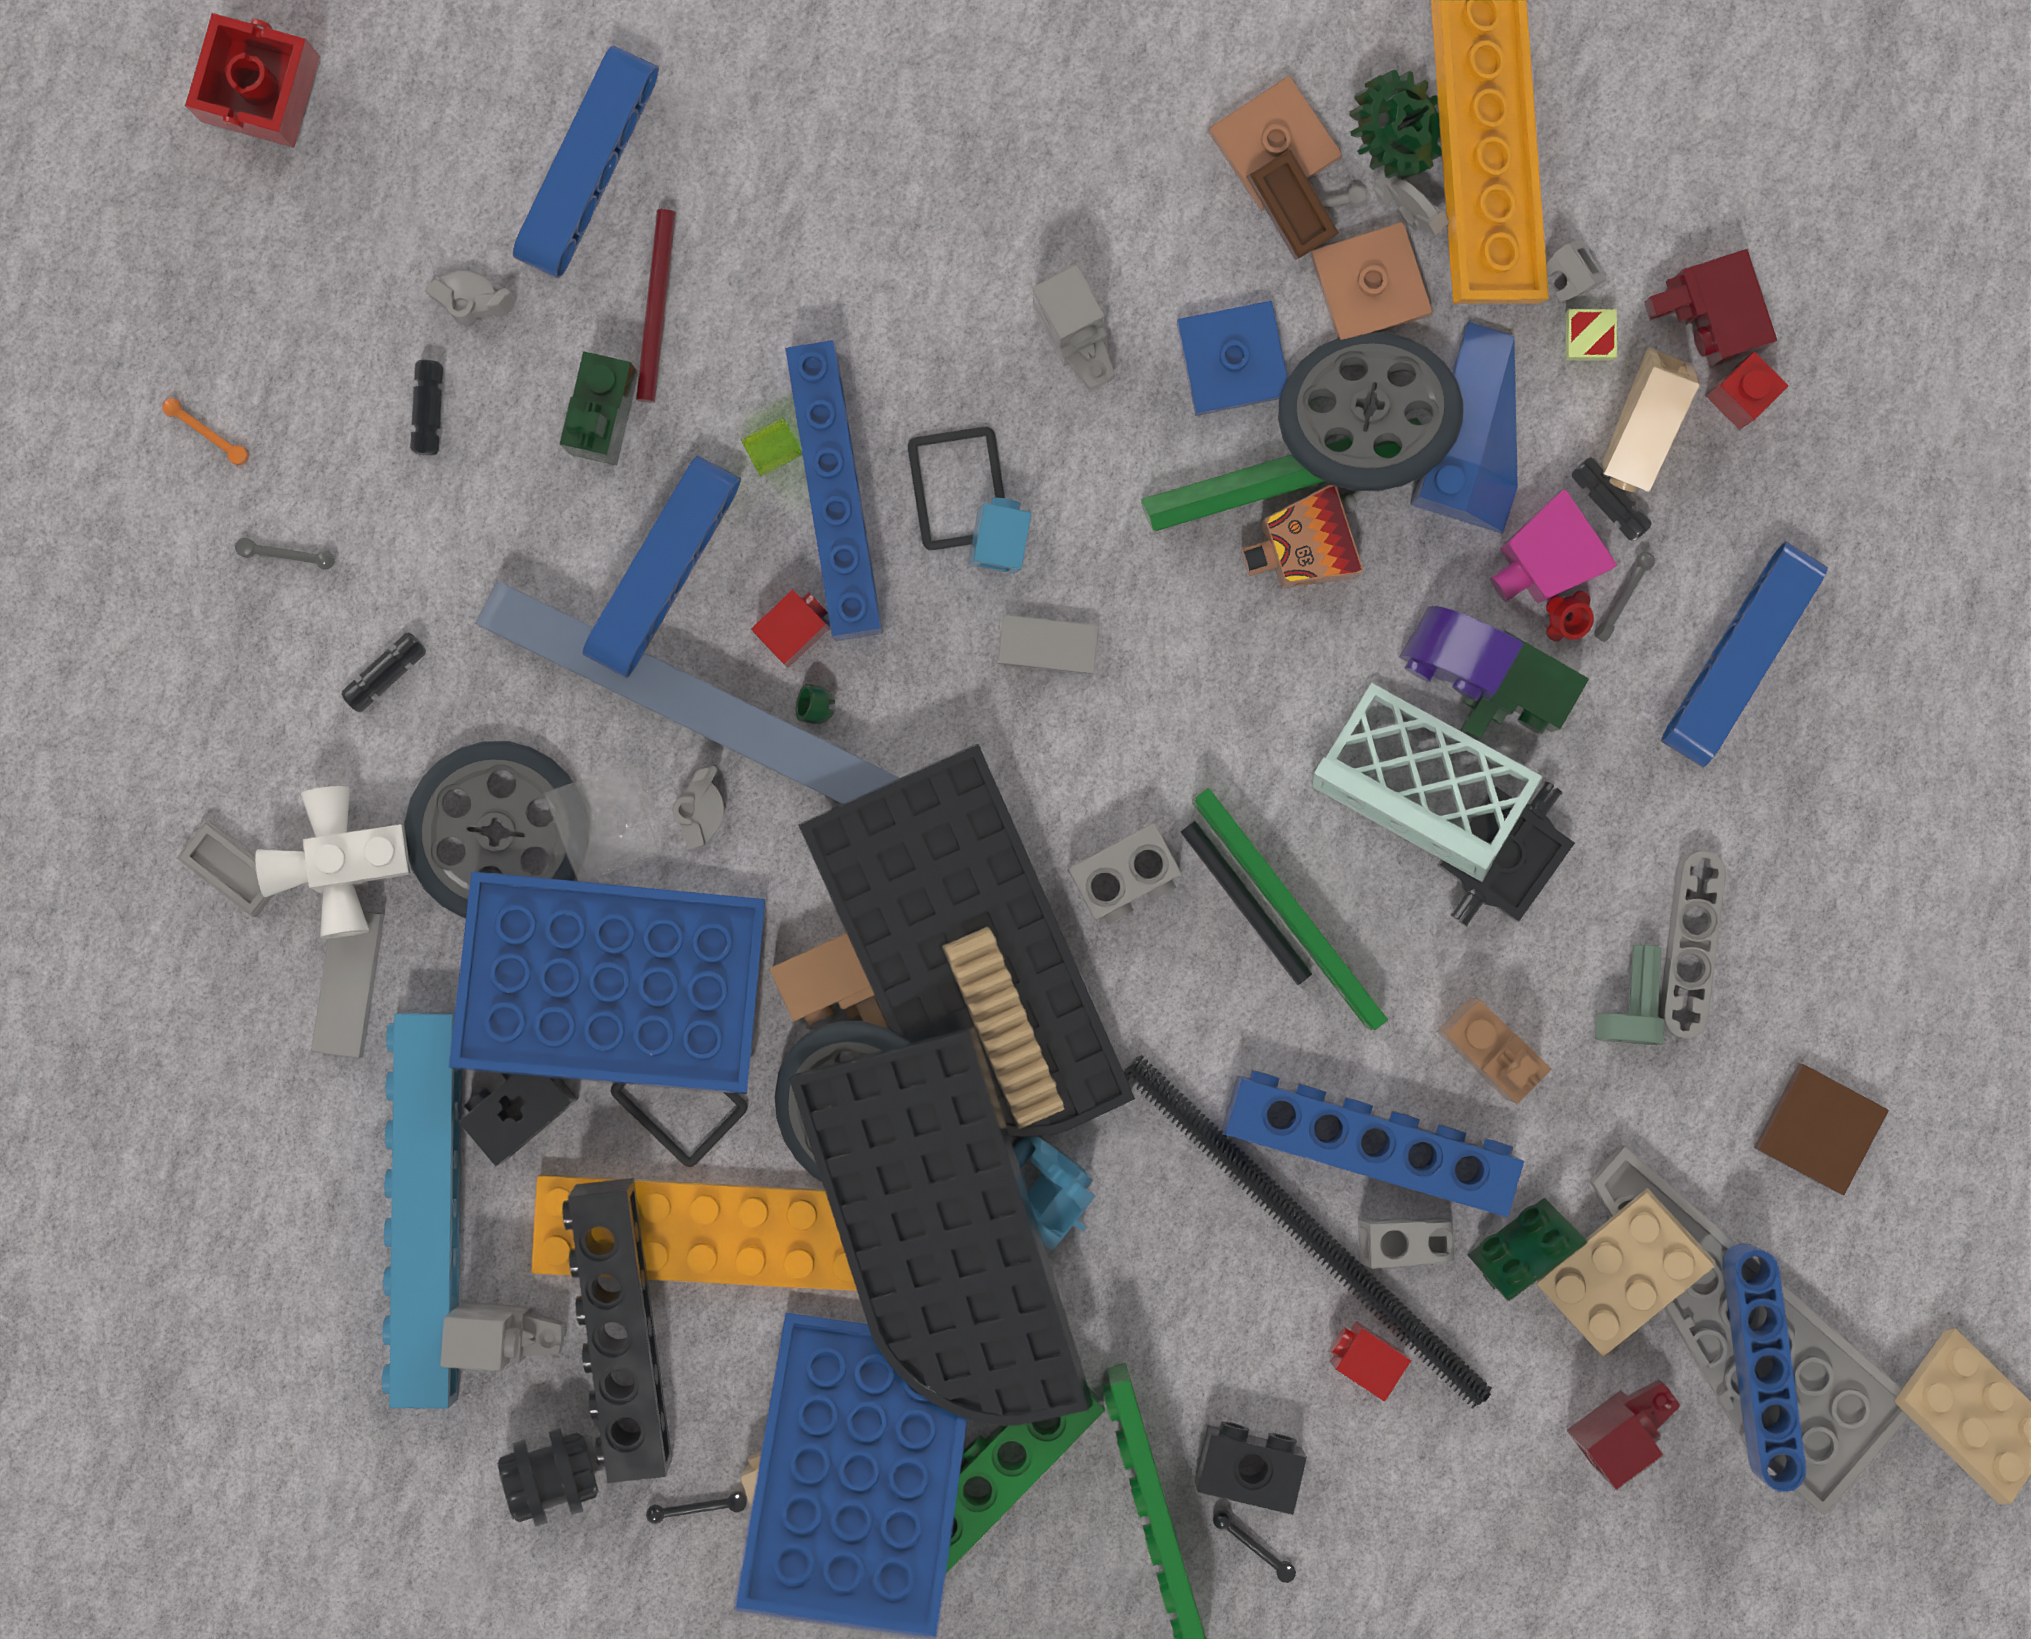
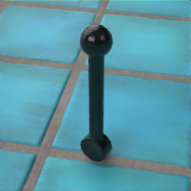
(736, 1502)
(1284, 1570)

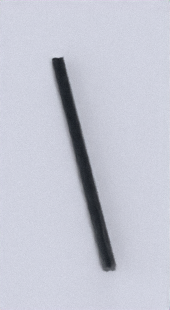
(1310, 1232)

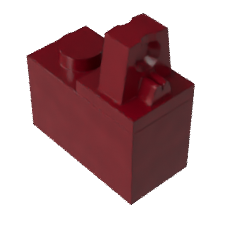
(1723, 304)
(1624, 1431)

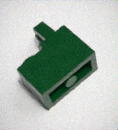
(599, 408)
(1534, 688)

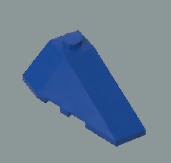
(1480, 471)

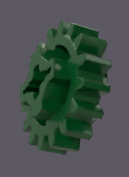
(1397, 124)

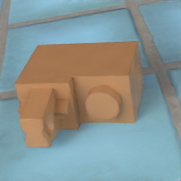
(823, 977)
(1494, 1050)

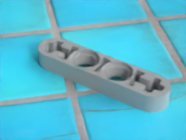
(1701, 945)

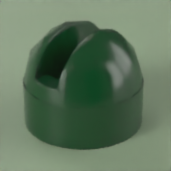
(813, 704)

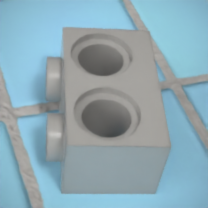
(1119, 862)

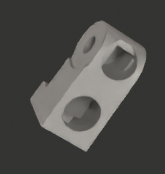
(1405, 1242)

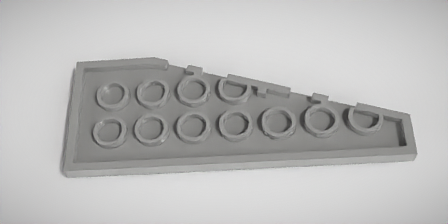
(1840, 1394)

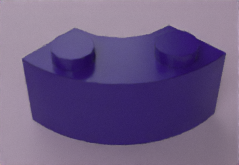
(1460, 652)

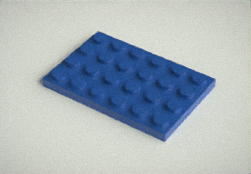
(607, 983)
(850, 1489)

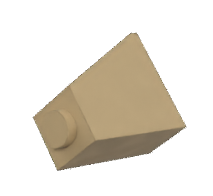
(1649, 420)

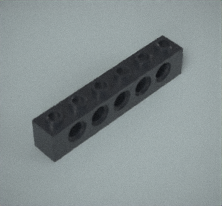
(622, 1453)

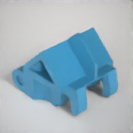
(1060, 1191)

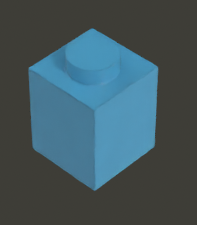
(1000, 536)

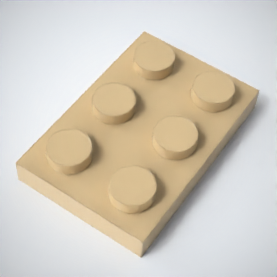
(1626, 1272)
(1972, 1415)

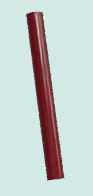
(655, 306)

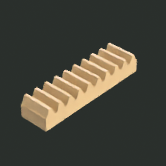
(1003, 1027)

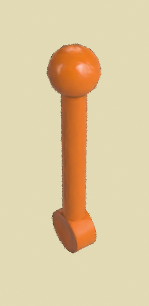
(236, 454)

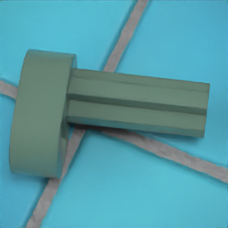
(1642, 1021)

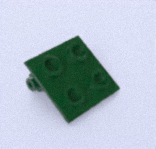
(1526, 1249)

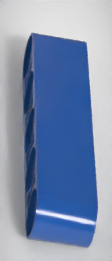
(585, 161)
(661, 566)
(1744, 654)
(1777, 1386)

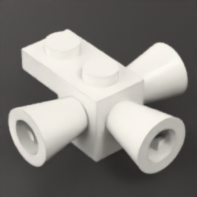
(335, 861)

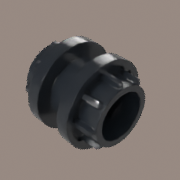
(547, 1477)

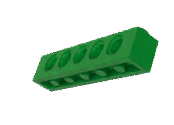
(1009, 1479)

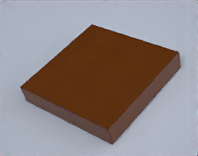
(1821, 1129)

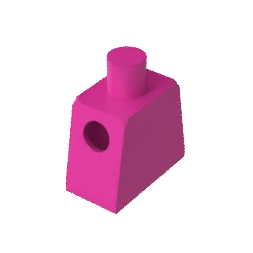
(1552, 553)

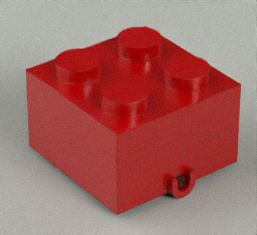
(253, 79)

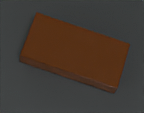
(1292, 204)

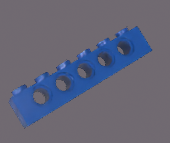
(834, 490)
(1489, 1190)

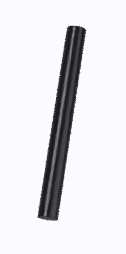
(1246, 903)

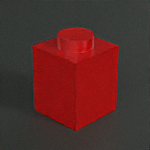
(1747, 390)
(792, 626)
(1368, 1360)

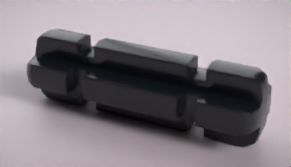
(426, 407)
(1611, 499)
(383, 672)

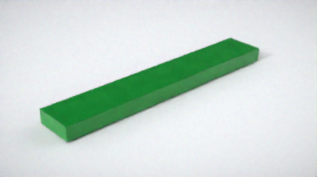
(1241, 487)
(1289, 910)

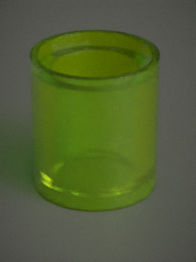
(771, 447)

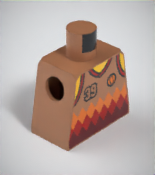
(1306, 543)

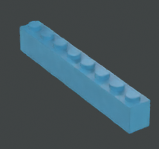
(423, 1209)

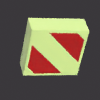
(1591, 334)

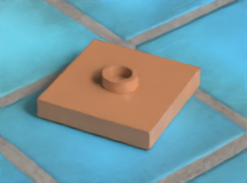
(1270, 126)
(1371, 282)

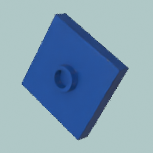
(1232, 357)

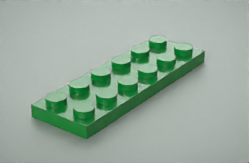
(1151, 1502)

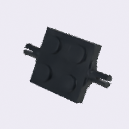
(1521, 865)

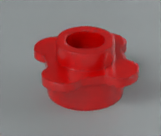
(1578, 622)

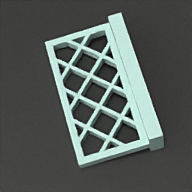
(1406, 817)

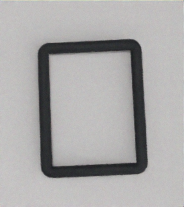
(918, 484)
(666, 1141)

